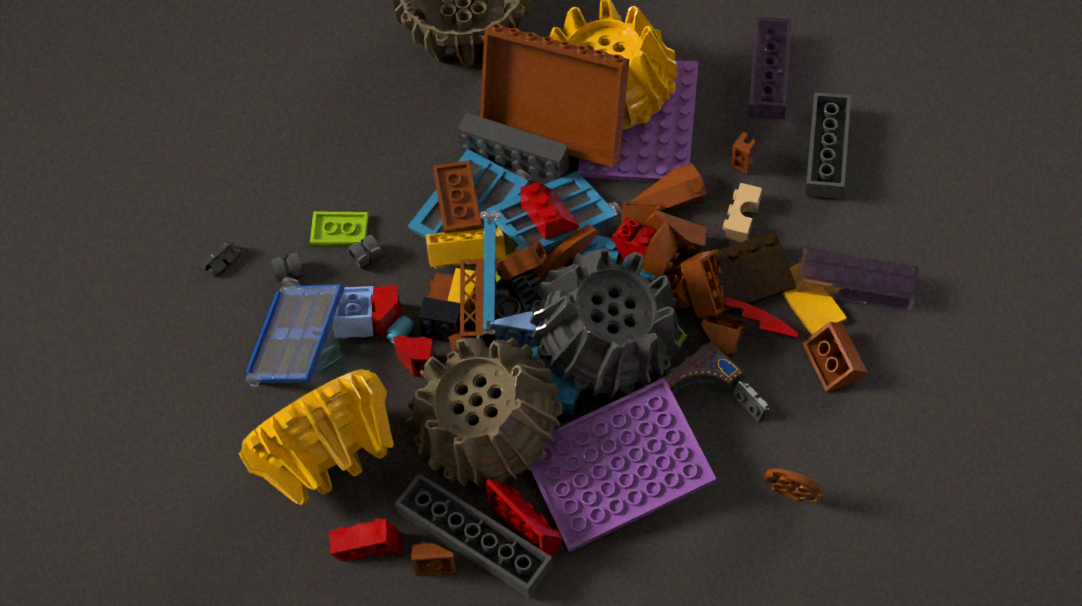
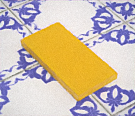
(813, 309)

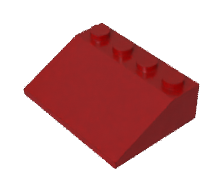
(522, 518)

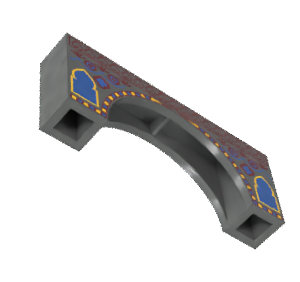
(705, 366)

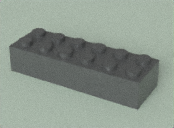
(828, 145)
(513, 147)

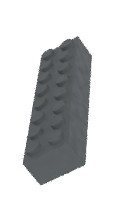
(474, 535)

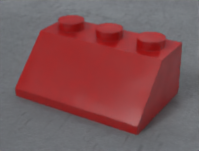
(546, 210)

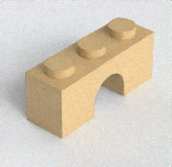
(746, 200)

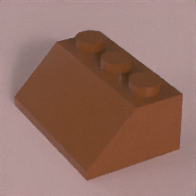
(834, 357)

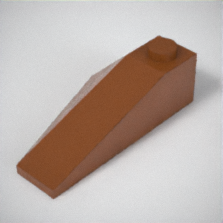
(675, 189)

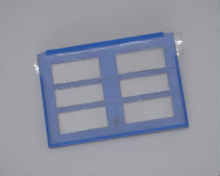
(293, 333)

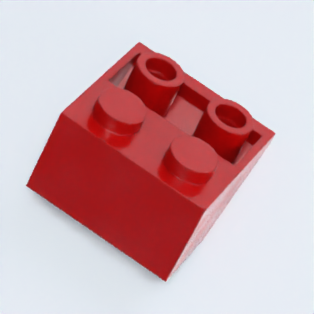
(633, 237)
(385, 307)
(414, 352)

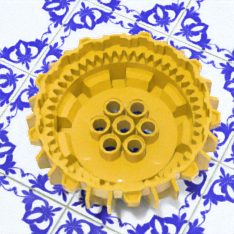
(650, 63)
(319, 432)

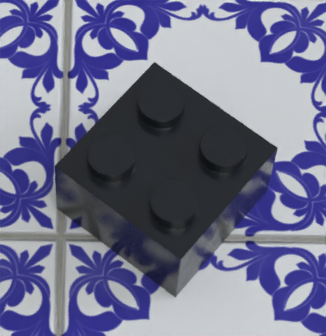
(439, 318)

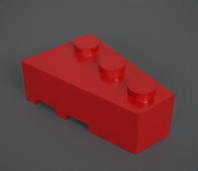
(366, 539)

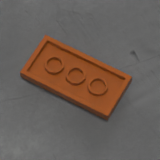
(456, 196)

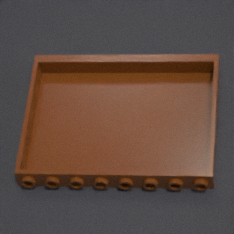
(555, 91)

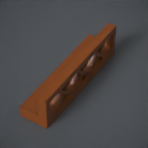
(479, 292)

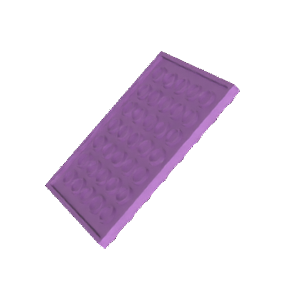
(660, 144)
(620, 465)

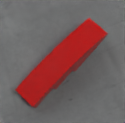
(767, 321)

